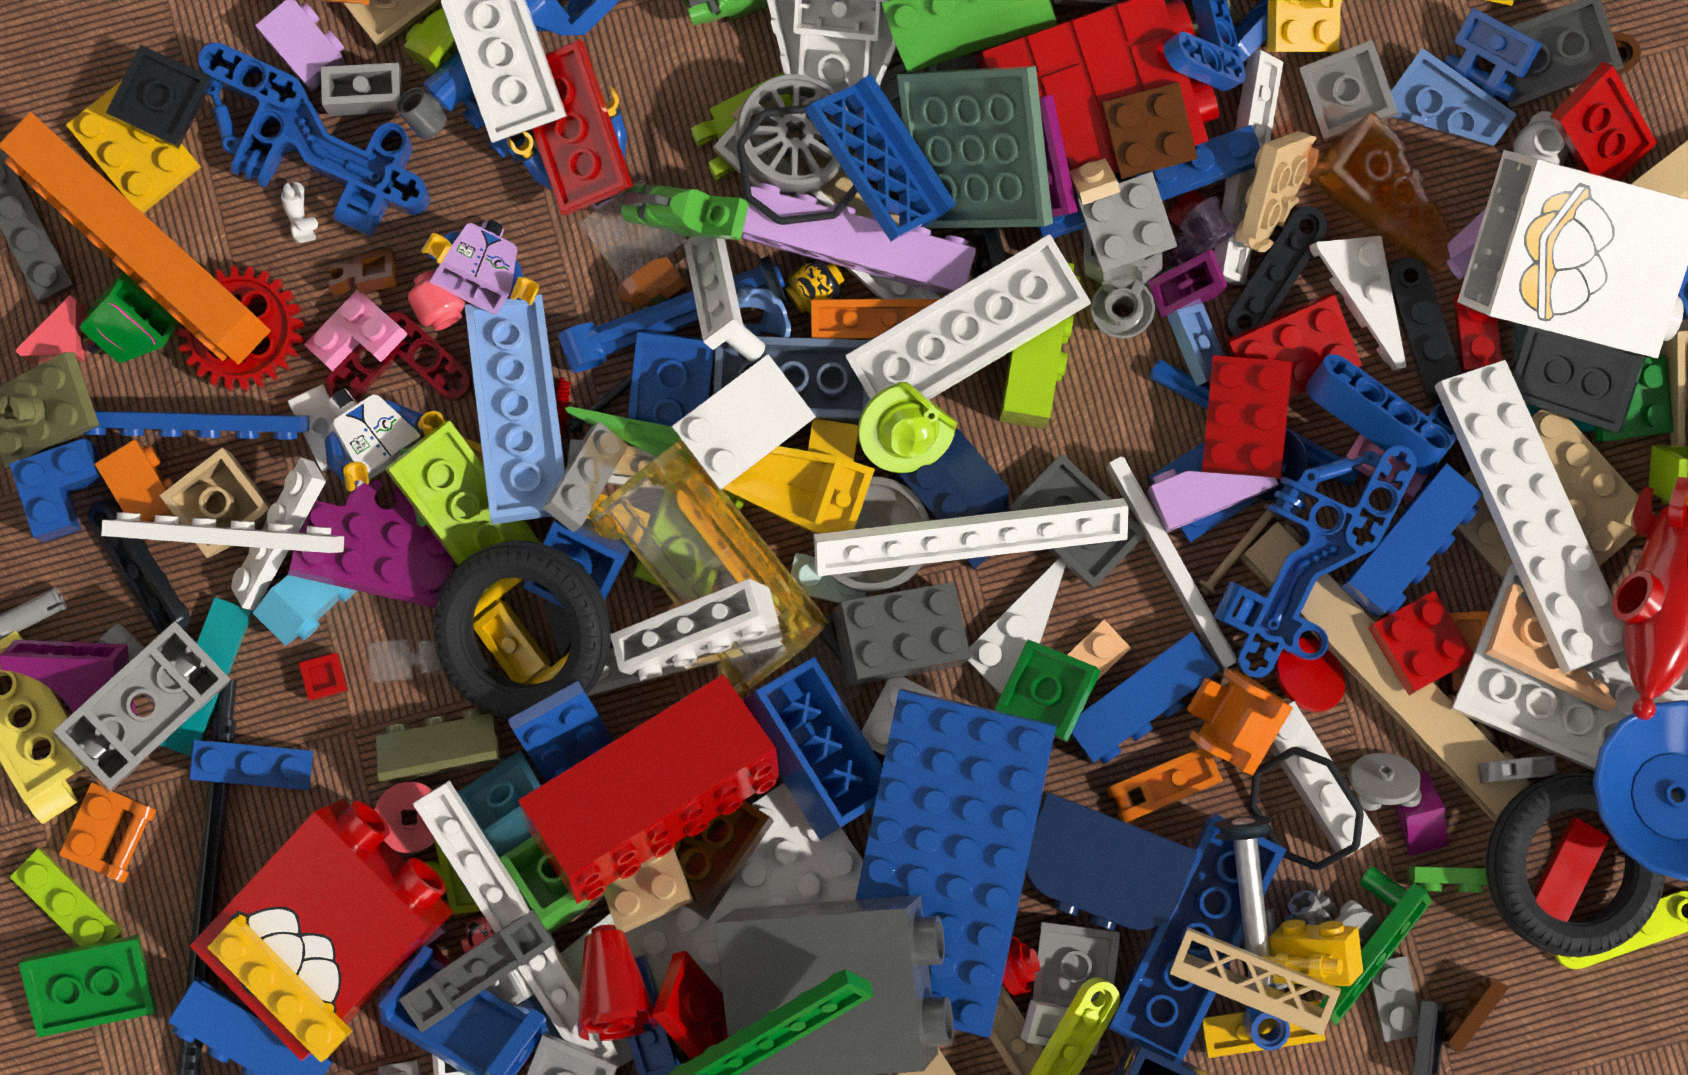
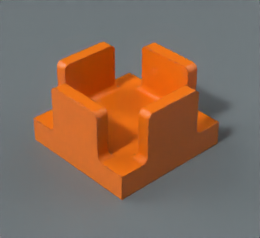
(1238, 719)

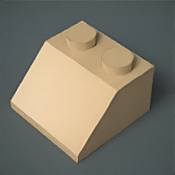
(217, 491)

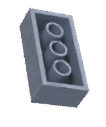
(814, 369)

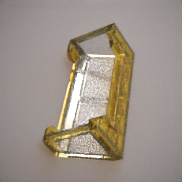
(701, 544)

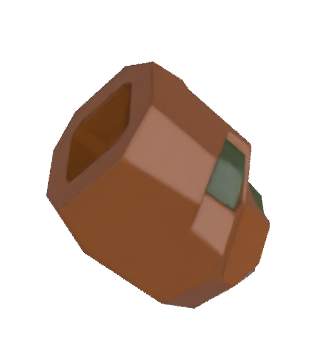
(652, 284)

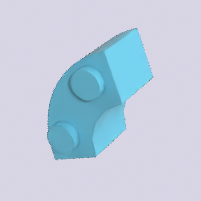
(296, 605)

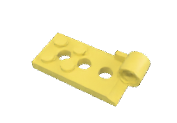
(43, 781)

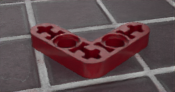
(373, 374)

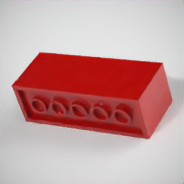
(650, 789)

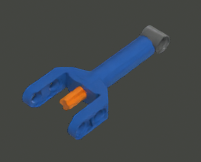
(451, 84)

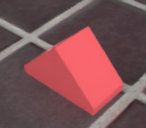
(57, 334)

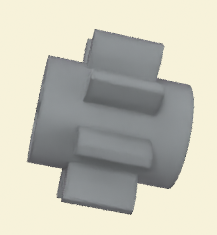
(1310, 907)

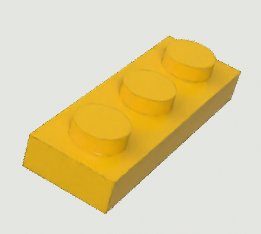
(1226, 1034)

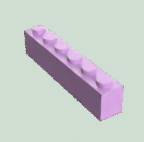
(860, 243)

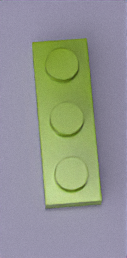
(65, 900)

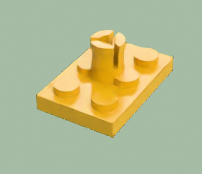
(1303, 26)

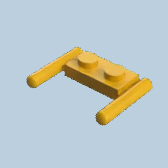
(509, 638)

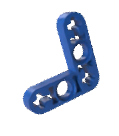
(1215, 55)

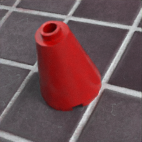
(612, 988)

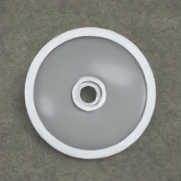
(884, 505)

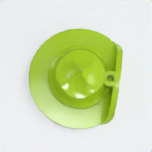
(904, 429)

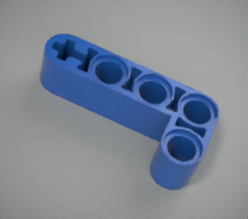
(1380, 412)

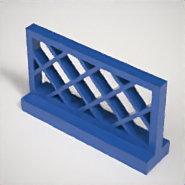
(898, 157)

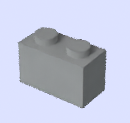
(362, 88)

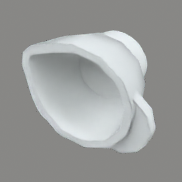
(1542, 140)

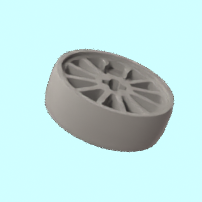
(770, 90)

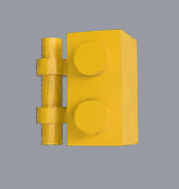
(1320, 951)

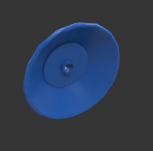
(1634, 788)

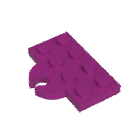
(381, 552)

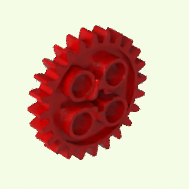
(277, 318)

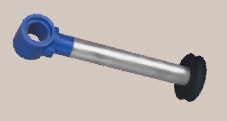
(1244, 834)

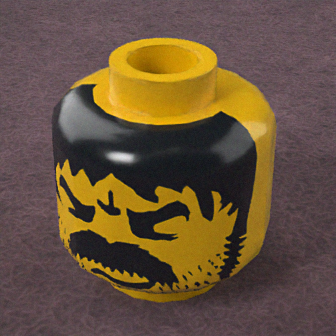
(814, 282)

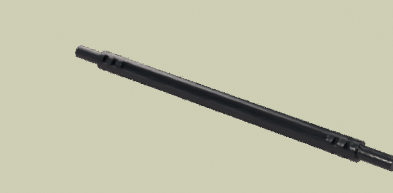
(209, 868)

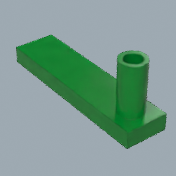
(1407, 910)

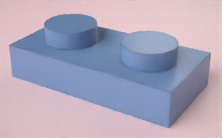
(1196, 341)

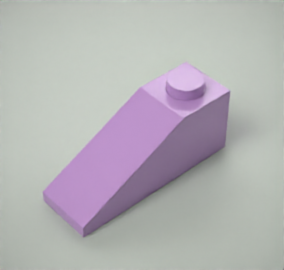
(1196, 495)

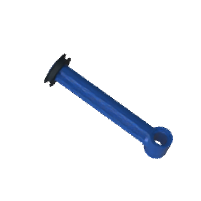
(587, 344)

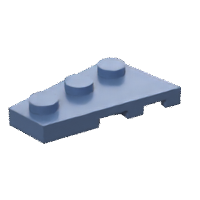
(1448, 102)

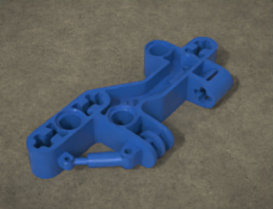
(367, 174)
(1277, 614)

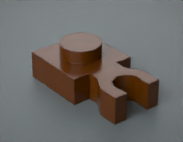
(368, 273)

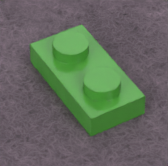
(1434, 877)

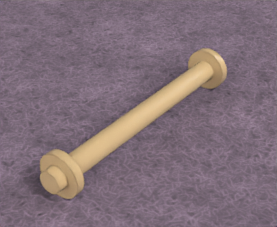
(1208, 586)

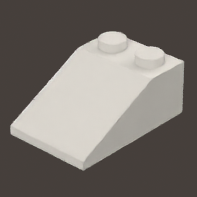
(744, 421)

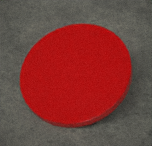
(1313, 683)

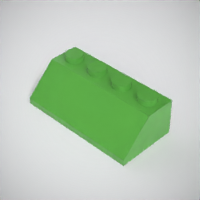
(946, 29)

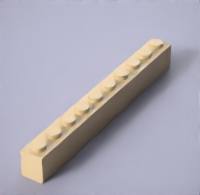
(1426, 714)

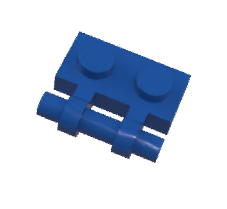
(1498, 44)

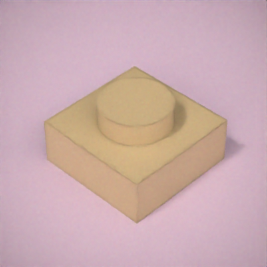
(1094, 181)

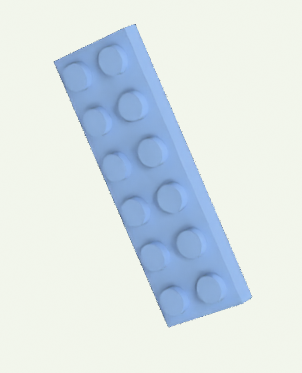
(515, 408)

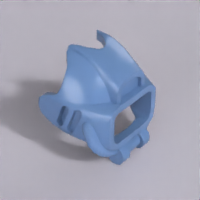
(774, 316)

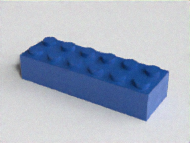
(1163, 1006)

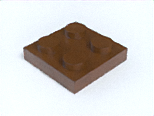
(1149, 130)

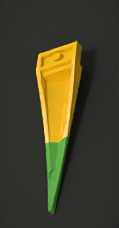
(795, 484)

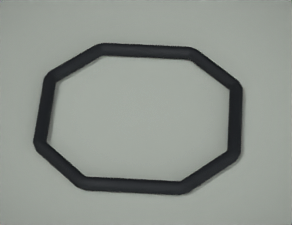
(745, 174)
(1344, 787)

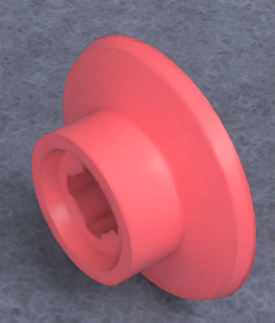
(391, 808)

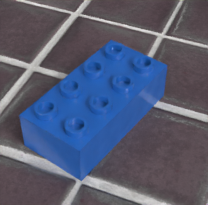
(817, 747)

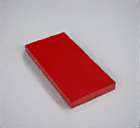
(581, 148)

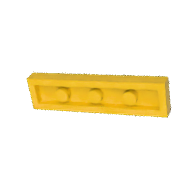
(279, 989)

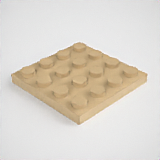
(1593, 487)

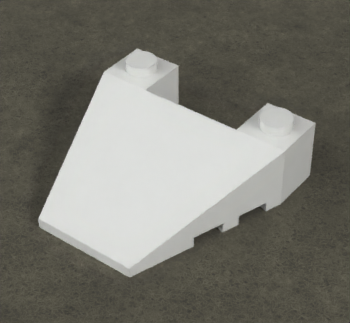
(833, 40)

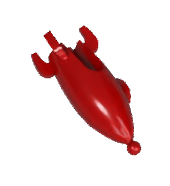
(1656, 599)

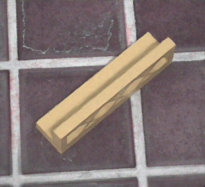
(1250, 989)

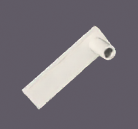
(717, 298)

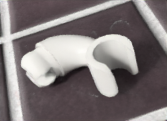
(293, 204)

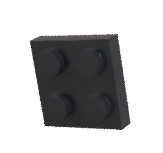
(159, 96)

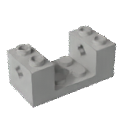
(110, 737)

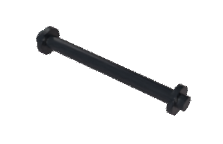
(576, 424)

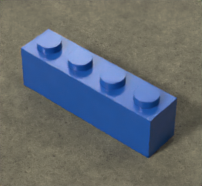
(1412, 540)
(1141, 698)
(237, 1034)

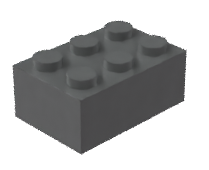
(900, 634)

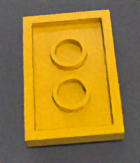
(133, 160)

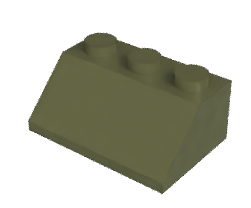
(438, 746)

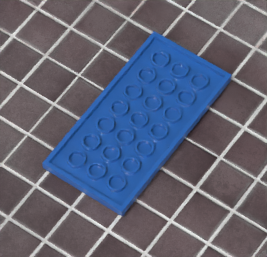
(959, 831)

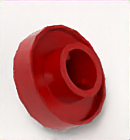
(1020, 968)

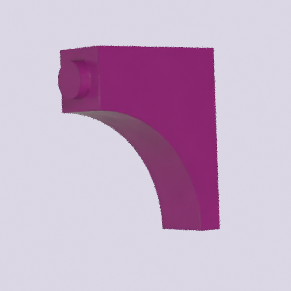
(67, 668)

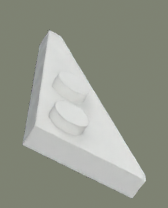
(1364, 282)
(1001, 644)

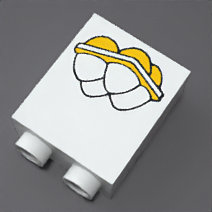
(1580, 255)

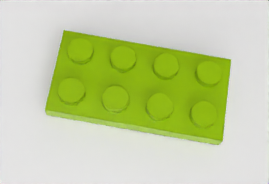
(450, 494)

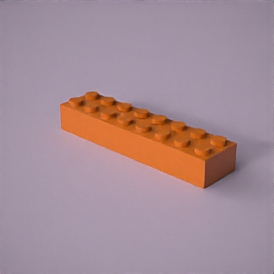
(132, 241)

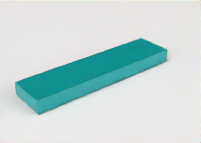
(220, 641)

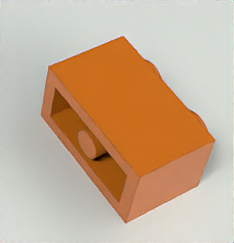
(136, 480)

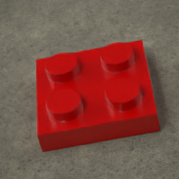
(1421, 642)

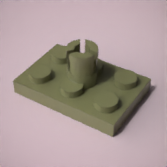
(44, 409)

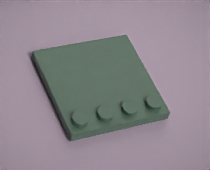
(982, 142)

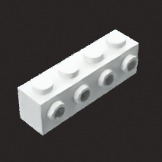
(695, 629)

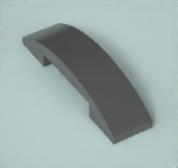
(477, 970)

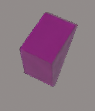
(1188, 284)
(1423, 824)

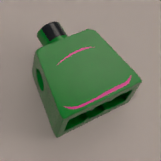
(126, 322)

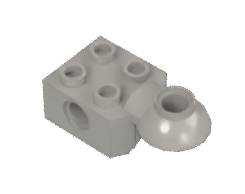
(1122, 287)

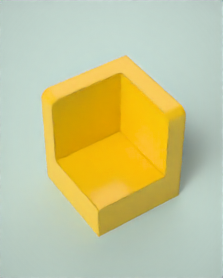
(833, 438)

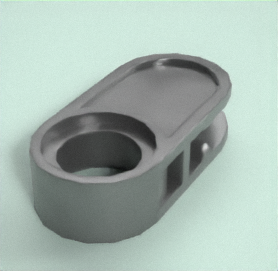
(1517, 769)

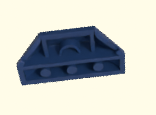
(958, 485)

